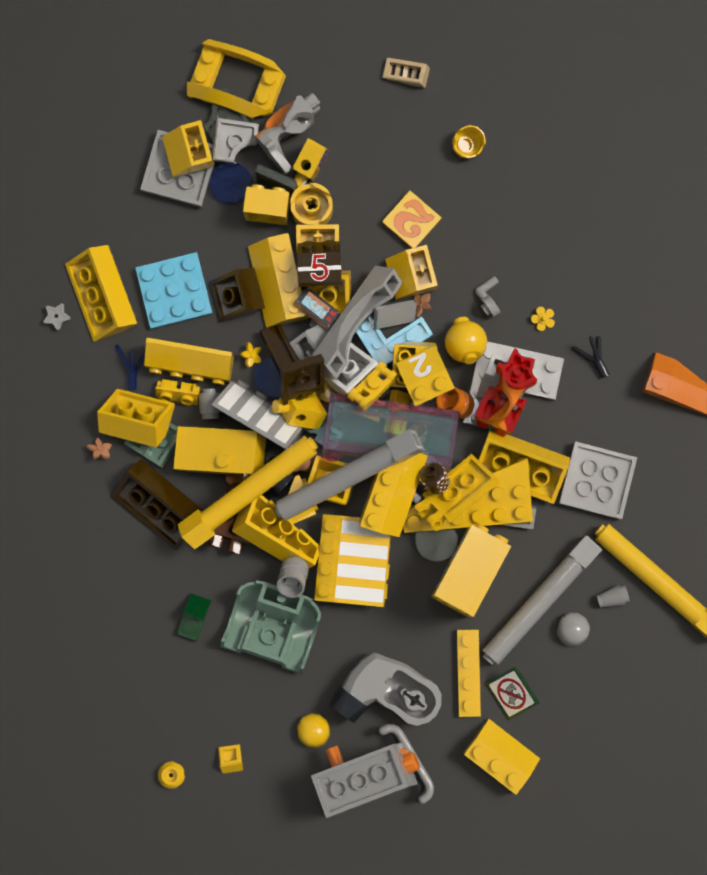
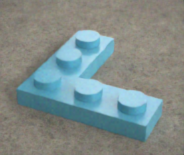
(382, 348)

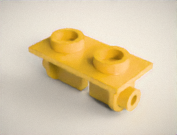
(168, 391)

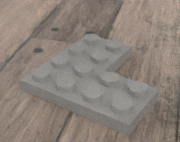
(545, 369)

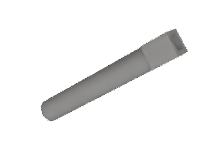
(394, 451)
(541, 600)

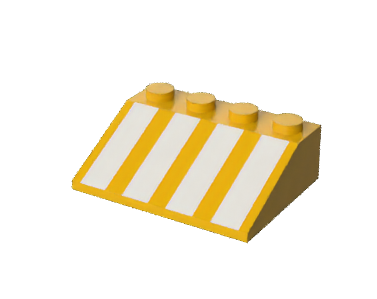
(351, 563)

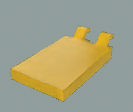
(467, 485)

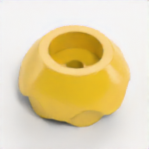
(177, 771)

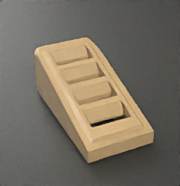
(413, 81)

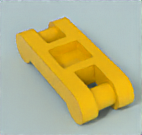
(373, 386)

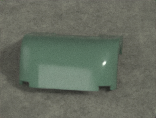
(272, 625)

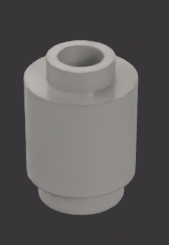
(205, 404)

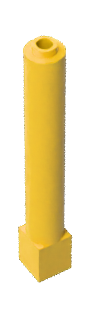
(201, 525)
(653, 577)

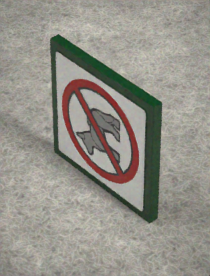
(512, 693)

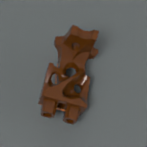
(224, 531)

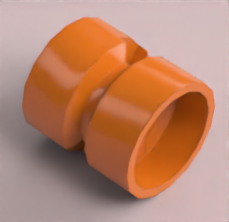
(458, 401)

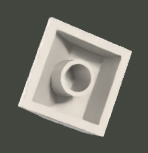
(357, 368)

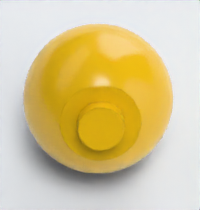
(465, 341)

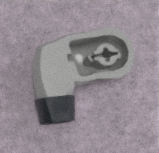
(392, 686)

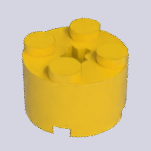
(307, 195)

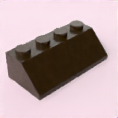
(155, 502)

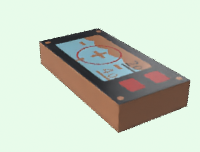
(316, 308)

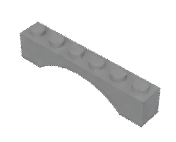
(375, 290)

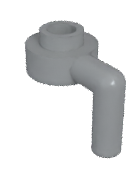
(488, 306)

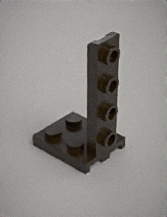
(296, 376)

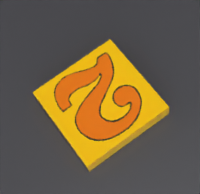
(411, 220)

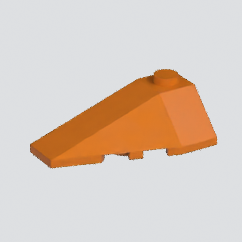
(676, 384)

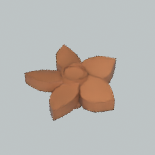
(422, 303)
(100, 449)

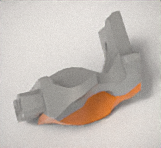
(288, 120)

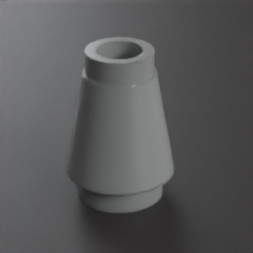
(614, 597)

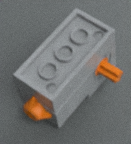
(364, 778)

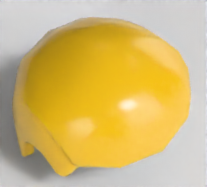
(468, 141)
(313, 730)

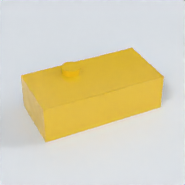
(219, 451)

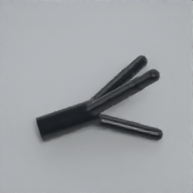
(598, 356)

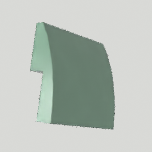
(164, 450)

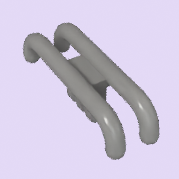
(398, 732)

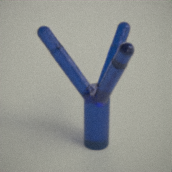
(132, 371)

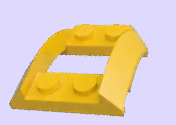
(207, 71)

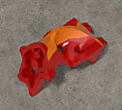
(506, 395)

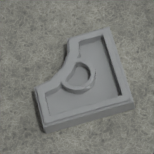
(231, 138)

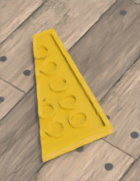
(503, 504)

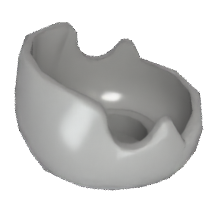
(573, 629)

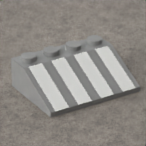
(256, 413)

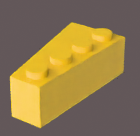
(273, 534)

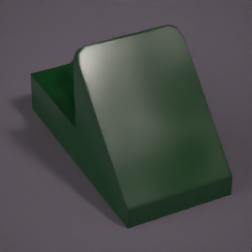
(194, 617)

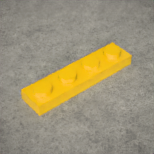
(468, 673)

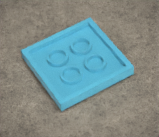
(174, 290)

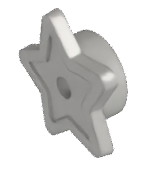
(62, 317)

